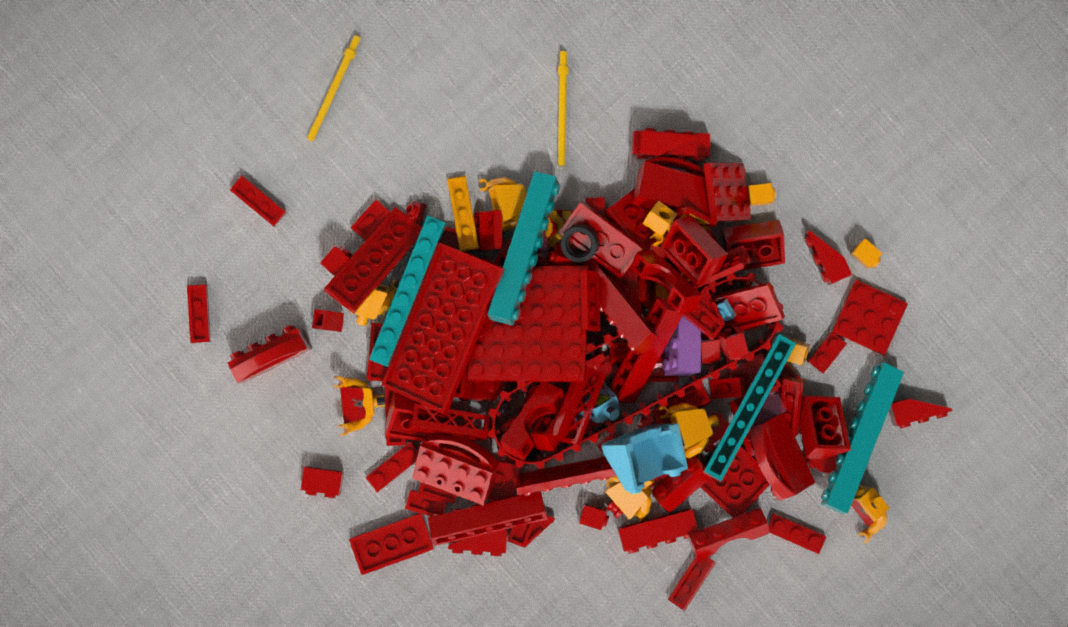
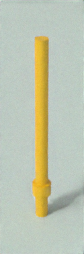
(348, 55)
(563, 71)

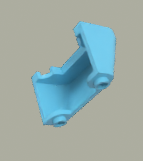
(646, 455)

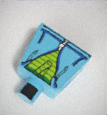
(605, 406)

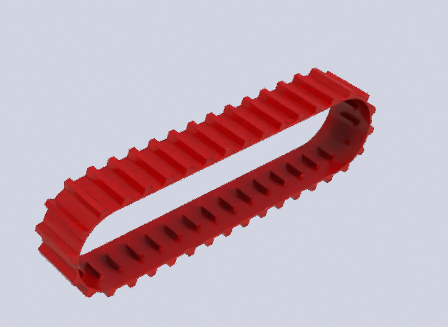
(729, 365)

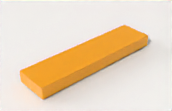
(463, 214)

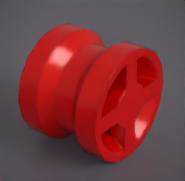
(614, 509)

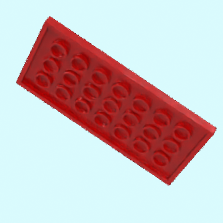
(442, 328)

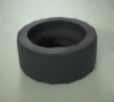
(569, 253)

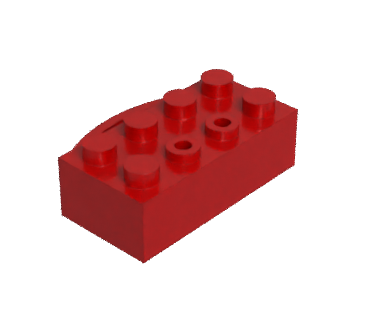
(671, 186)
(269, 355)
(780, 457)
(456, 469)

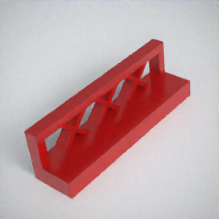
(574, 404)
(439, 428)

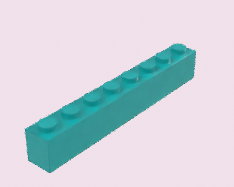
(523, 248)
(407, 291)
(749, 407)
(862, 438)

